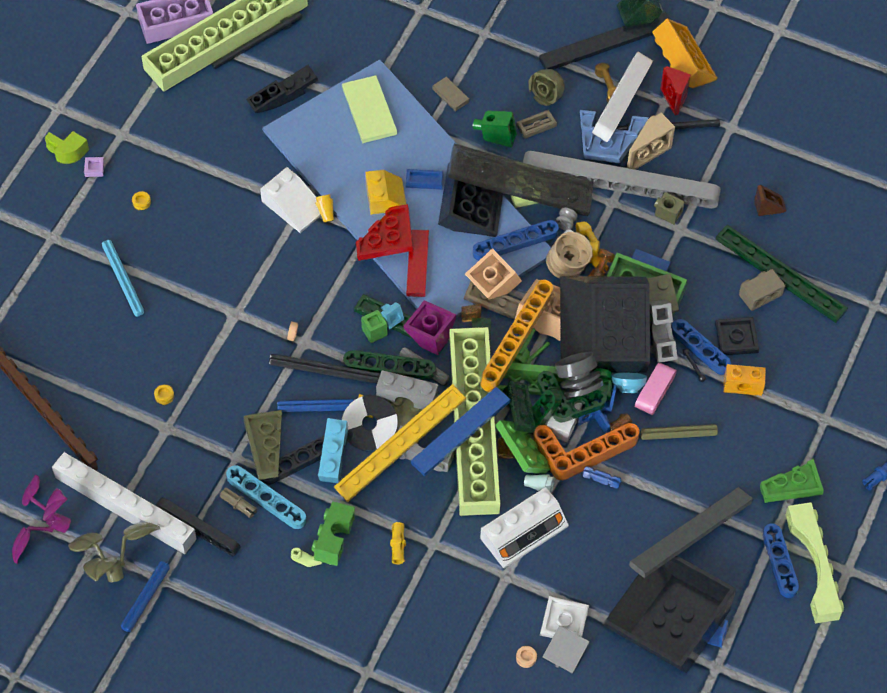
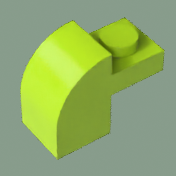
(69, 150)

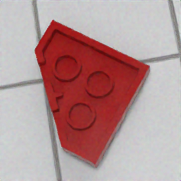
(388, 235)

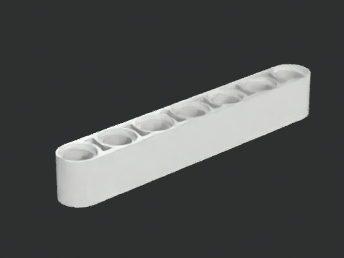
(622, 97)

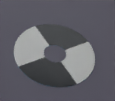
(386, 422)

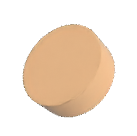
(292, 331)
(526, 656)

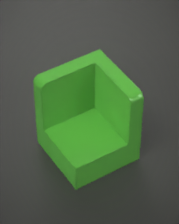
(374, 326)

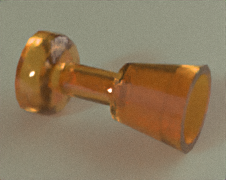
(605, 257)

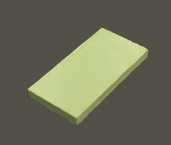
(369, 109)

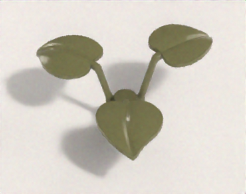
(110, 565)

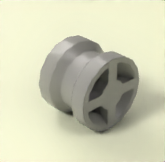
(566, 218)

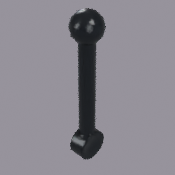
(702, 378)

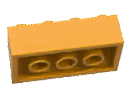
(683, 52)

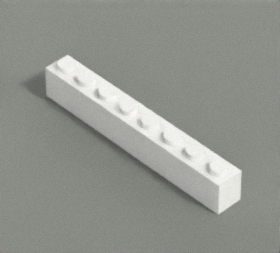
(123, 502)

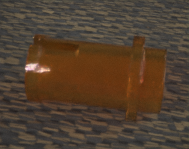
(622, 420)

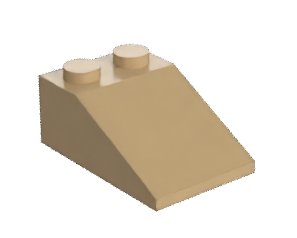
(651, 142)

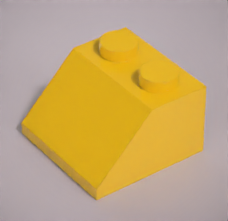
(383, 191)

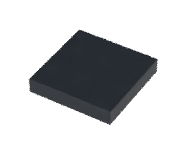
(737, 336)

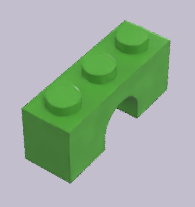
(337, 519)

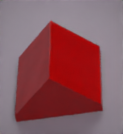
(675, 87)

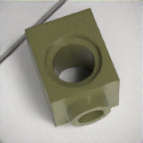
(673, 212)

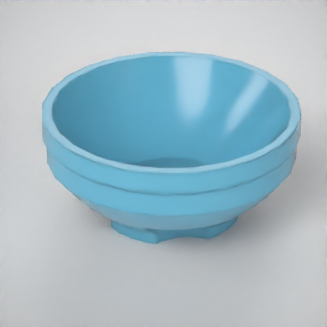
(629, 382)

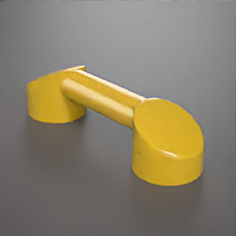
(586, 230)

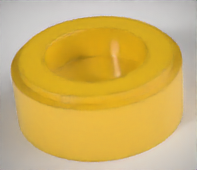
(141, 200)
(164, 394)

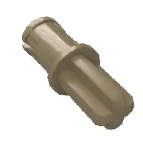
(238, 502)

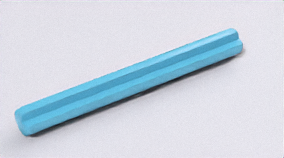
(123, 278)

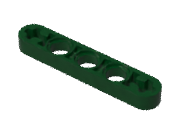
(399, 361)

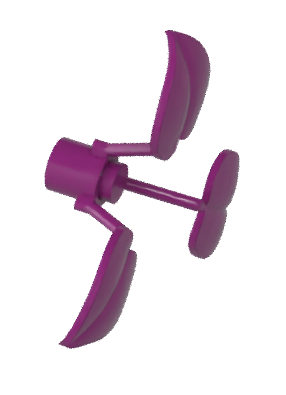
(53, 519)

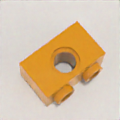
(744, 379)

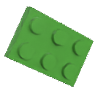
(523, 448)

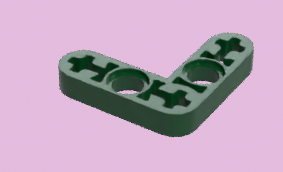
(544, 401)
(568, 405)

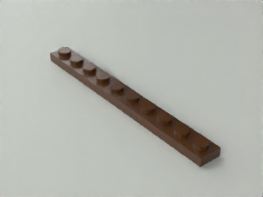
(43, 406)

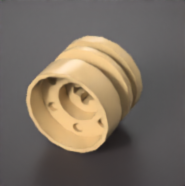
(569, 255)

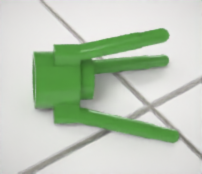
(523, 355)

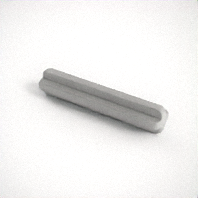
(440, 376)

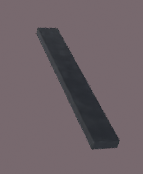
(599, 43)

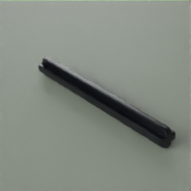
(324, 368)

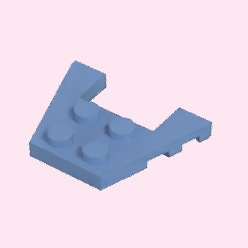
(617, 146)

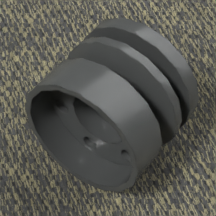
(578, 373)

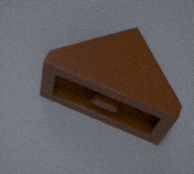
(768, 202)

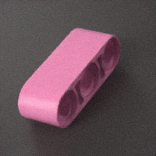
(655, 388)

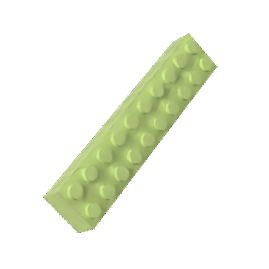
(215, 38)
(478, 454)

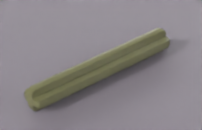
(679, 432)

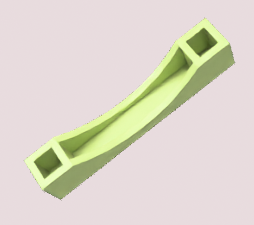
(803, 524)

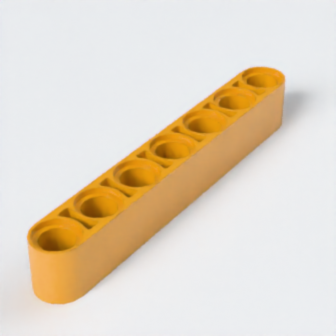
(514, 342)

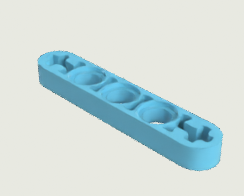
(269, 505)

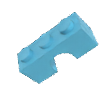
(332, 450)

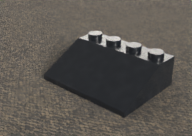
(470, 208)

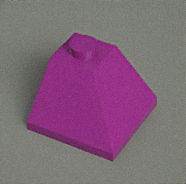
(430, 326)

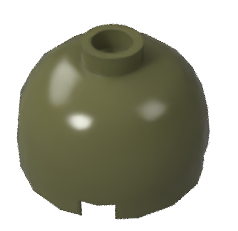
(546, 86)

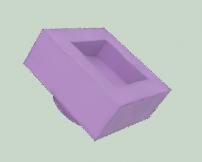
(94, 167)

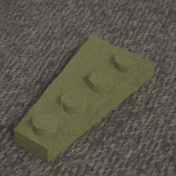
(264, 440)

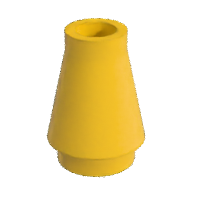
(325, 207)

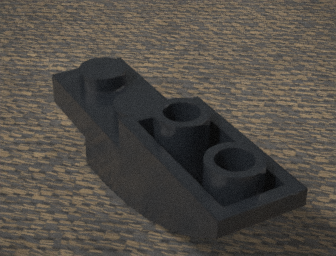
(280, 93)

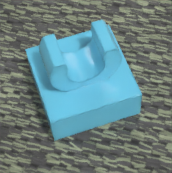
(392, 314)

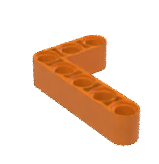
(585, 451)

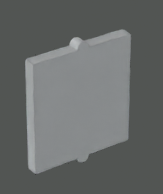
(565, 649)

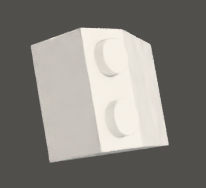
(291, 200)

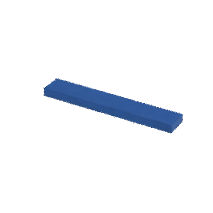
(460, 431)

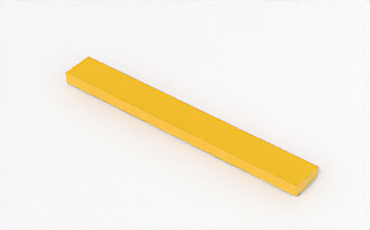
(399, 443)

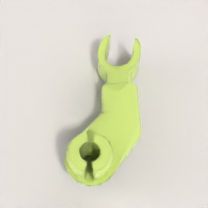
(304, 558)

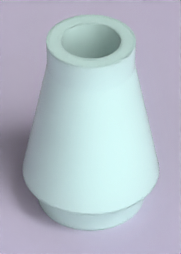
(539, 482)

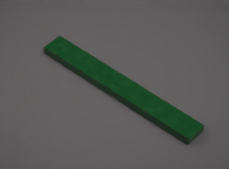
(792, 280)

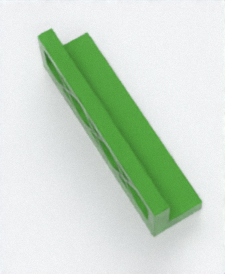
(530, 373)

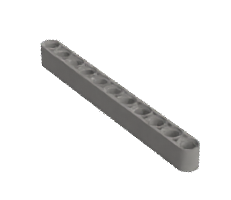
(628, 180)

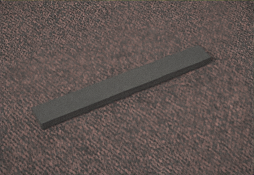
(690, 532)

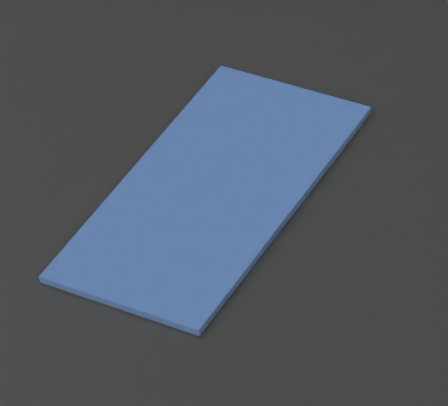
(332, 159)

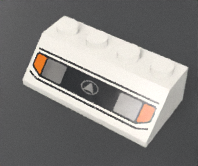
(524, 527)

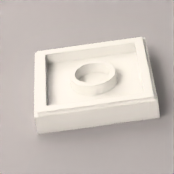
(564, 613)

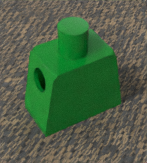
(497, 127)

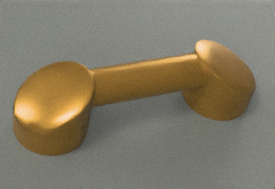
(602, 71)

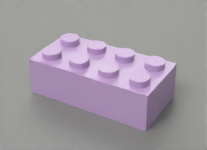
(170, 17)

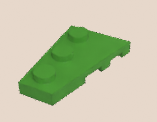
(798, 483)

